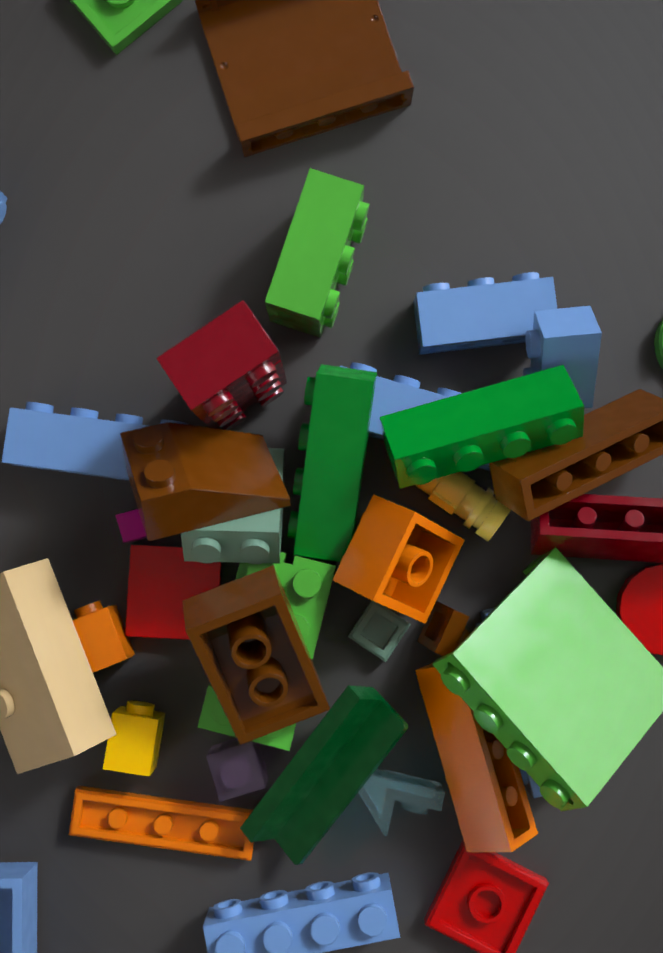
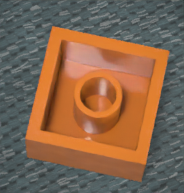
(398, 559)

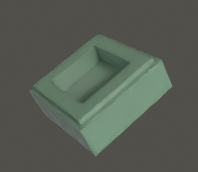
(379, 630)

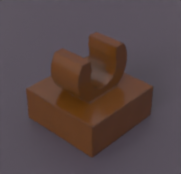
(444, 629)

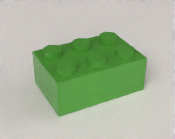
(317, 253)

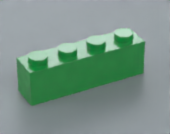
(483, 426)
(333, 461)

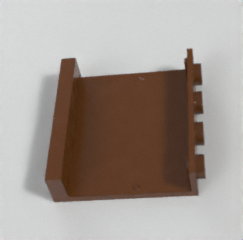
(302, 66)

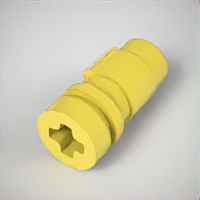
(461, 496)

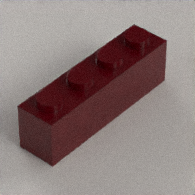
(602, 528)

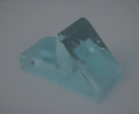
(387, 786)

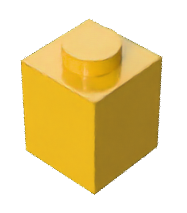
(137, 739)

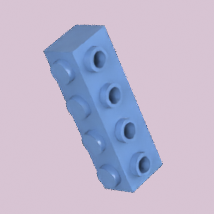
(306, 920)

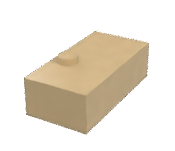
(46, 683)

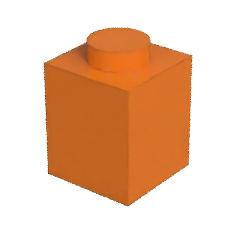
(102, 635)

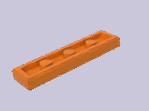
(160, 822)

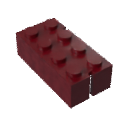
(226, 368)

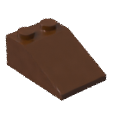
(199, 477)
(254, 654)

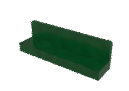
(326, 772)

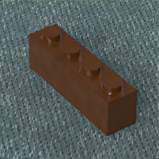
(613, 443)

